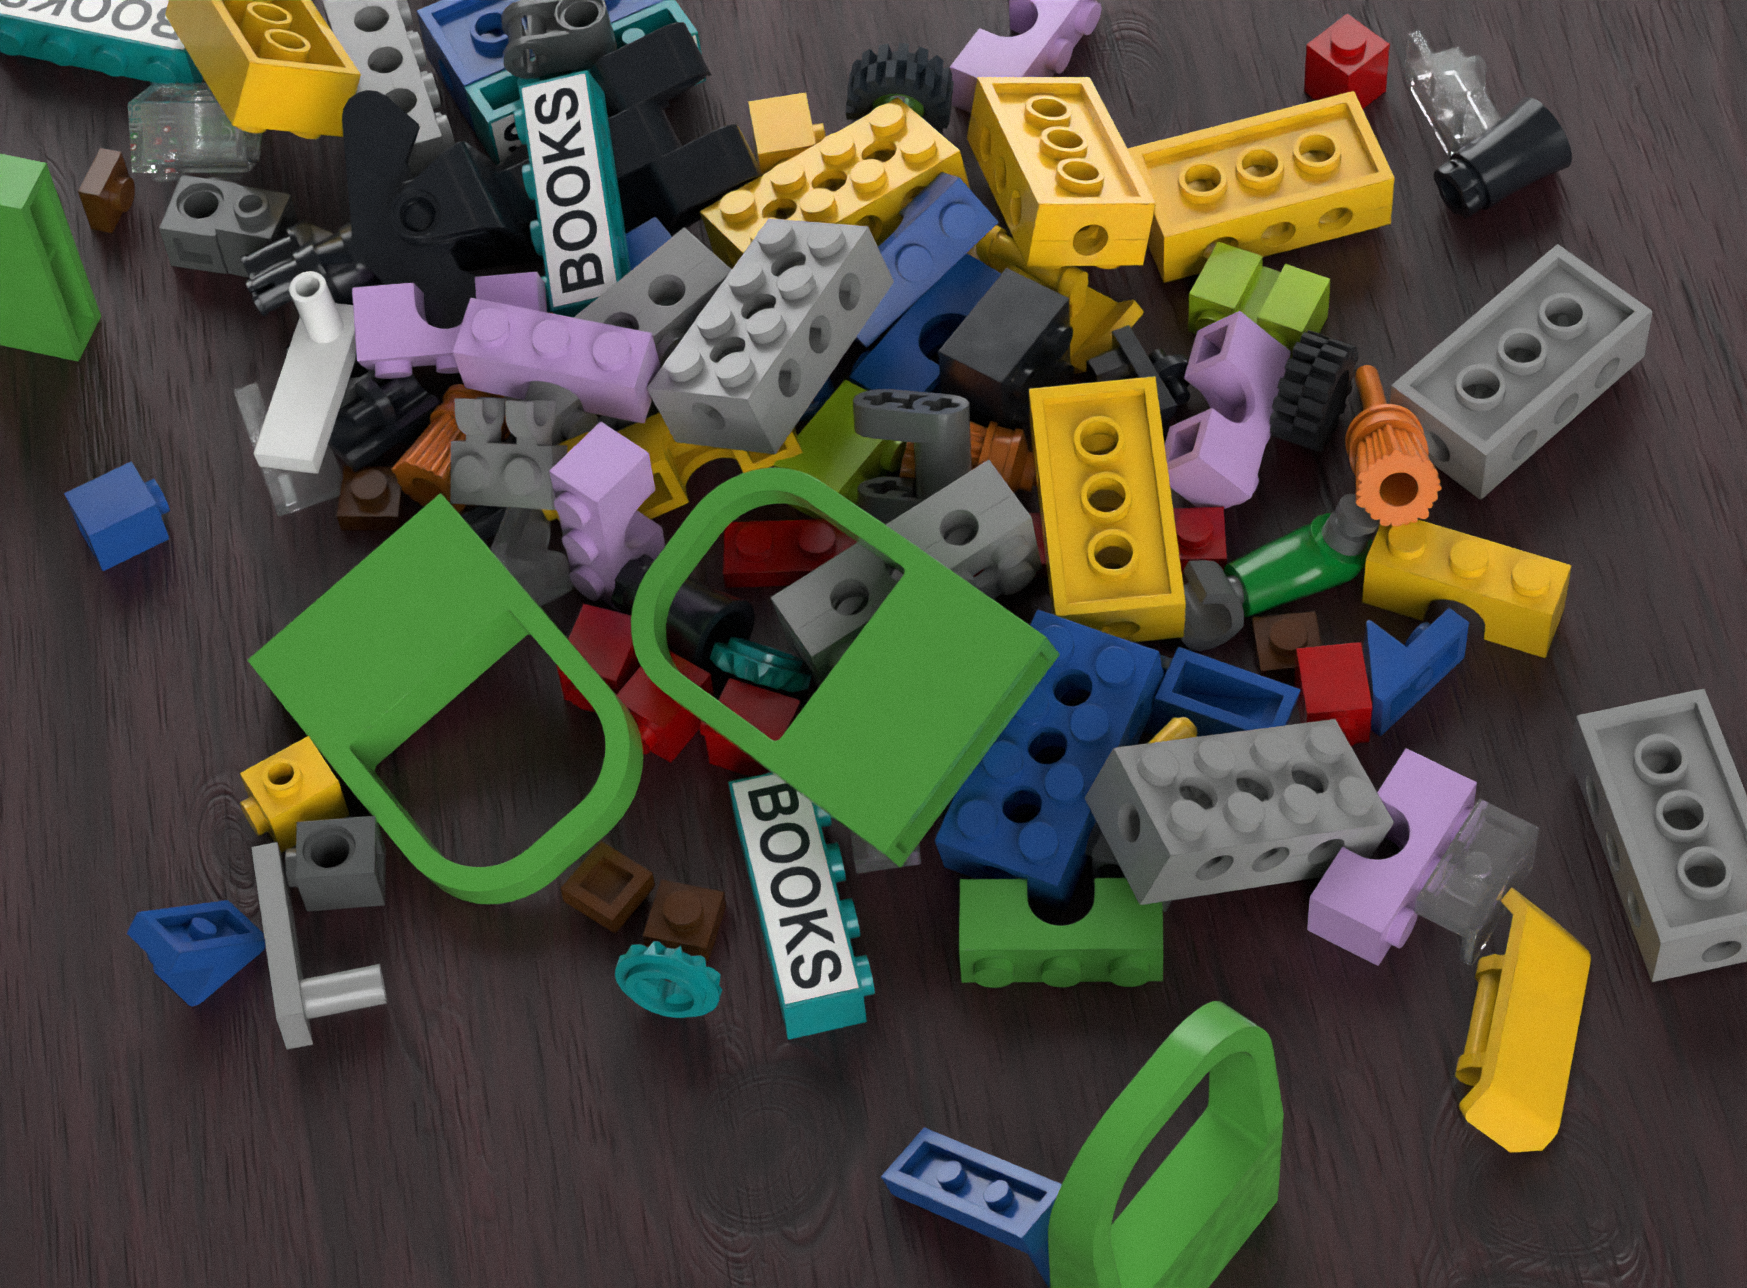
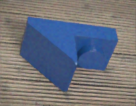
(1405, 673)
(197, 945)

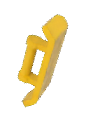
(1090, 312)
(1524, 1030)

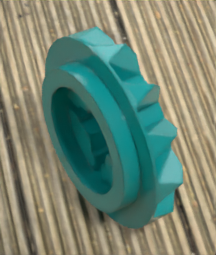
(761, 664)
(693, 985)

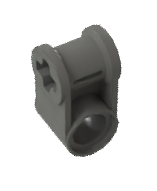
(560, 33)

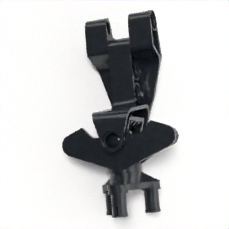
(479, 216)

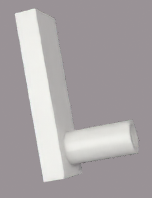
(310, 380)

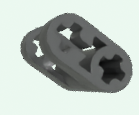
(941, 445)

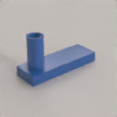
(977, 1192)

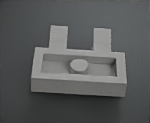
(504, 472)

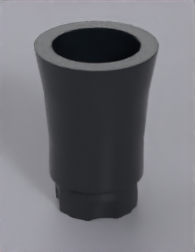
(1504, 159)
(696, 615)

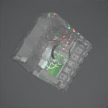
(187, 131)

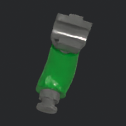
(1277, 573)

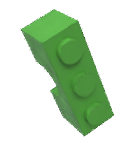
(1009, 944)

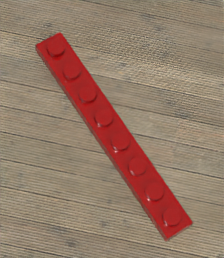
(790, 549)

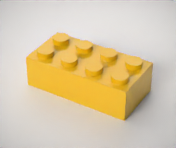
(268, 63)

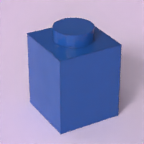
(119, 515)

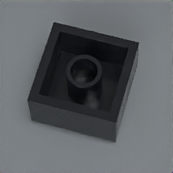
(1005, 347)

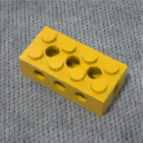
(1060, 172)
(846, 179)
(1265, 184)
(1107, 508)

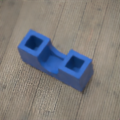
(932, 238)
(905, 352)

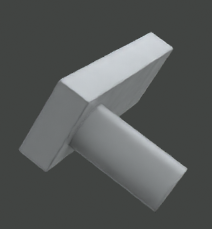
(294, 997)

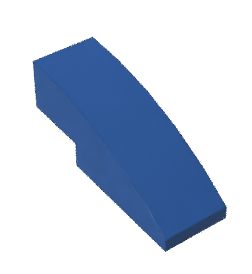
(1218, 696)

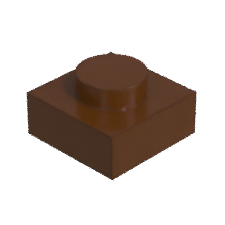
(106, 190)
(370, 499)
(1277, 639)
(608, 887)
(685, 918)

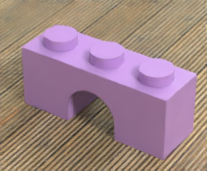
(1045, 45)
(394, 328)
(601, 363)
(1220, 451)
(597, 506)
(1370, 901)

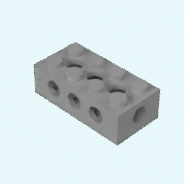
(390, 63)
(655, 297)
(771, 335)
(1522, 368)
(963, 526)
(1235, 809)
(1669, 828)

